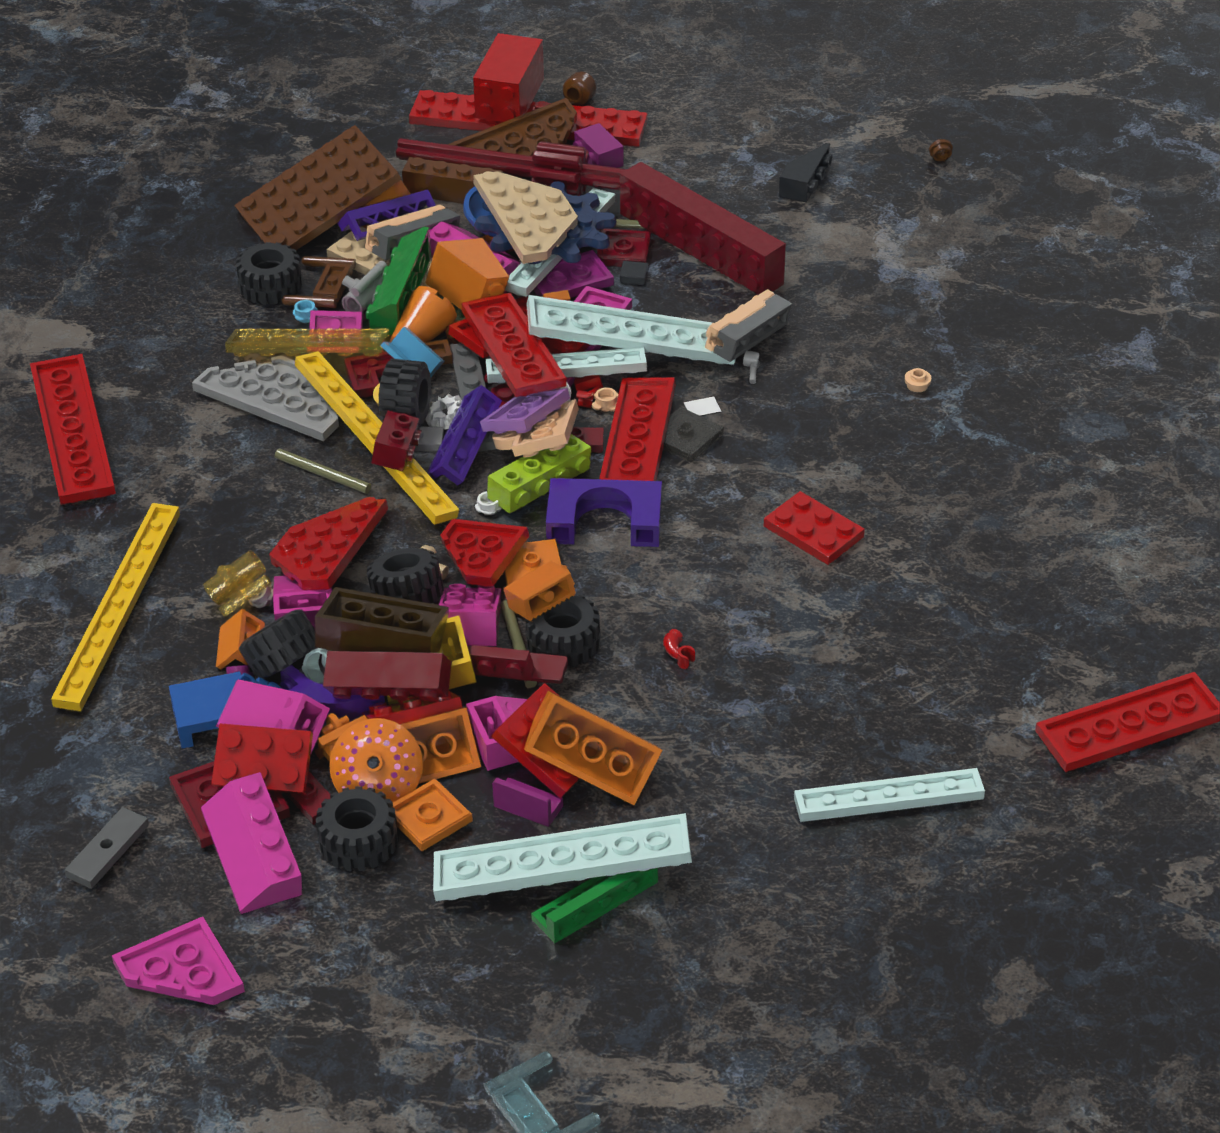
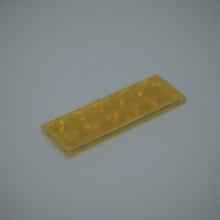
(299, 341)

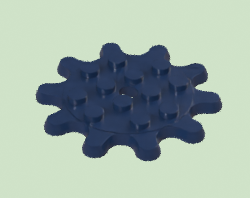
(583, 235)

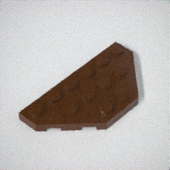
(522, 134)

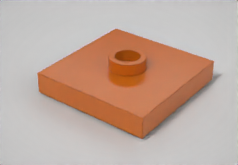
(530, 557)
(430, 814)

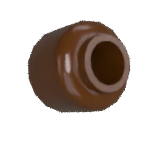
(579, 88)

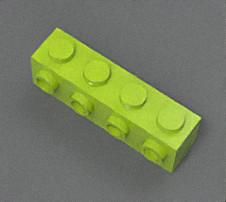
(530, 476)

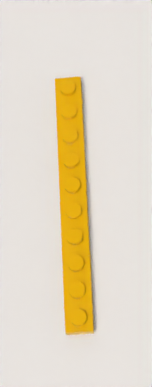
(366, 426)
(115, 608)

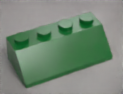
(400, 279)

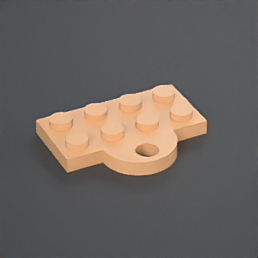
(550, 433)

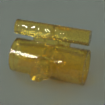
(237, 582)

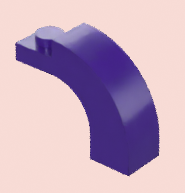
(352, 708)

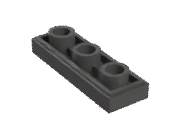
(106, 847)

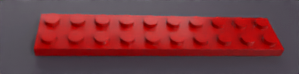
(458, 112)

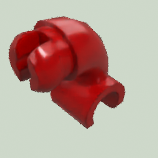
(683, 654)

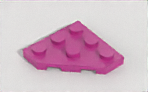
(181, 965)

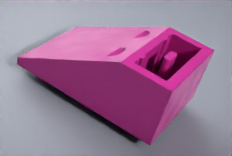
(290, 597)
(477, 611)
(273, 708)
(485, 718)

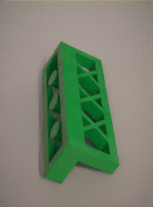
(590, 902)

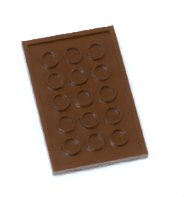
(318, 190)

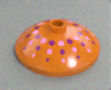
(388, 741)

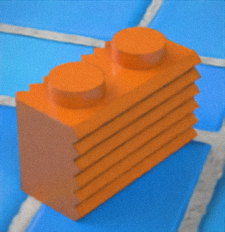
(539, 590)

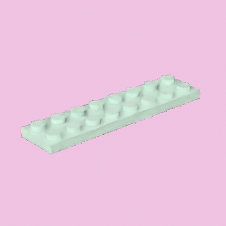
(619, 328)
(561, 857)

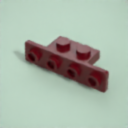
(517, 664)

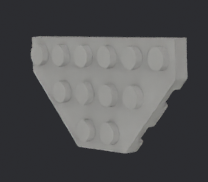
(273, 392)

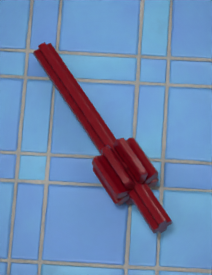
(548, 164)

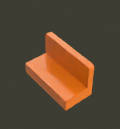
(232, 635)

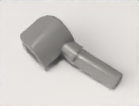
(751, 360)

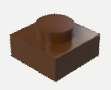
(442, 349)

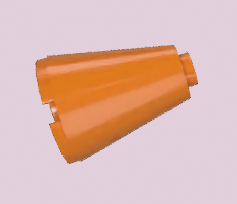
(426, 314)

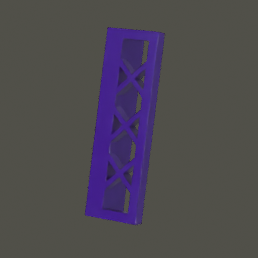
(384, 210)
(464, 436)

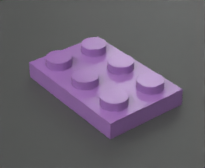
(524, 411)

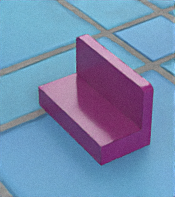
(526, 801)

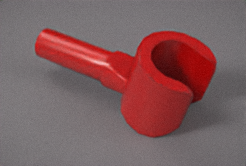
(586, 398)

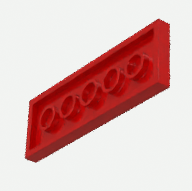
(517, 355)
(638, 429)
(1129, 721)

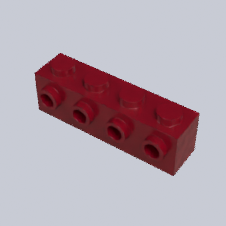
(387, 675)

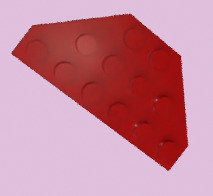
(324, 546)

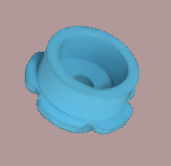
(302, 310)

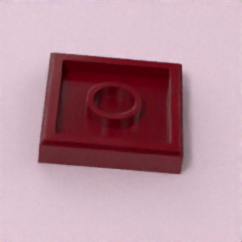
(625, 246)

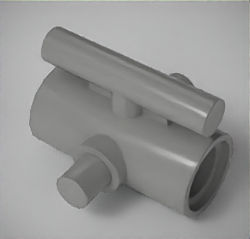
(362, 291)

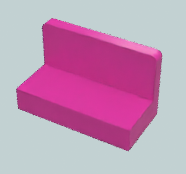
(336, 320)

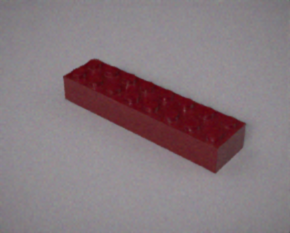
(702, 229)

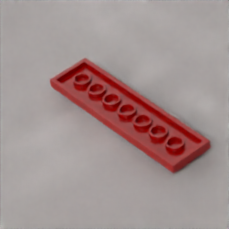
(72, 429)

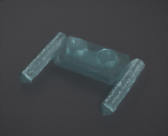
(523, 1107)

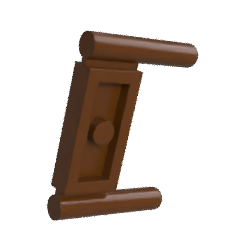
(330, 286)

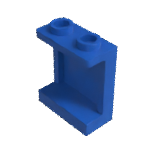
(200, 704)

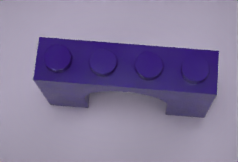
(575, 497)

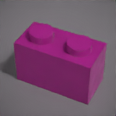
(601, 145)

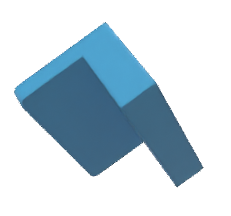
(410, 347)

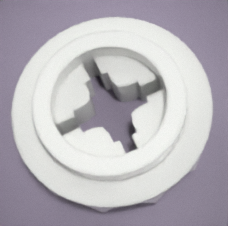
(436, 417)

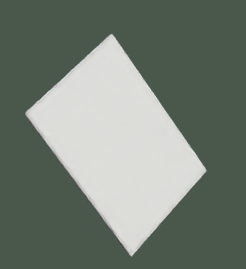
(703, 406)

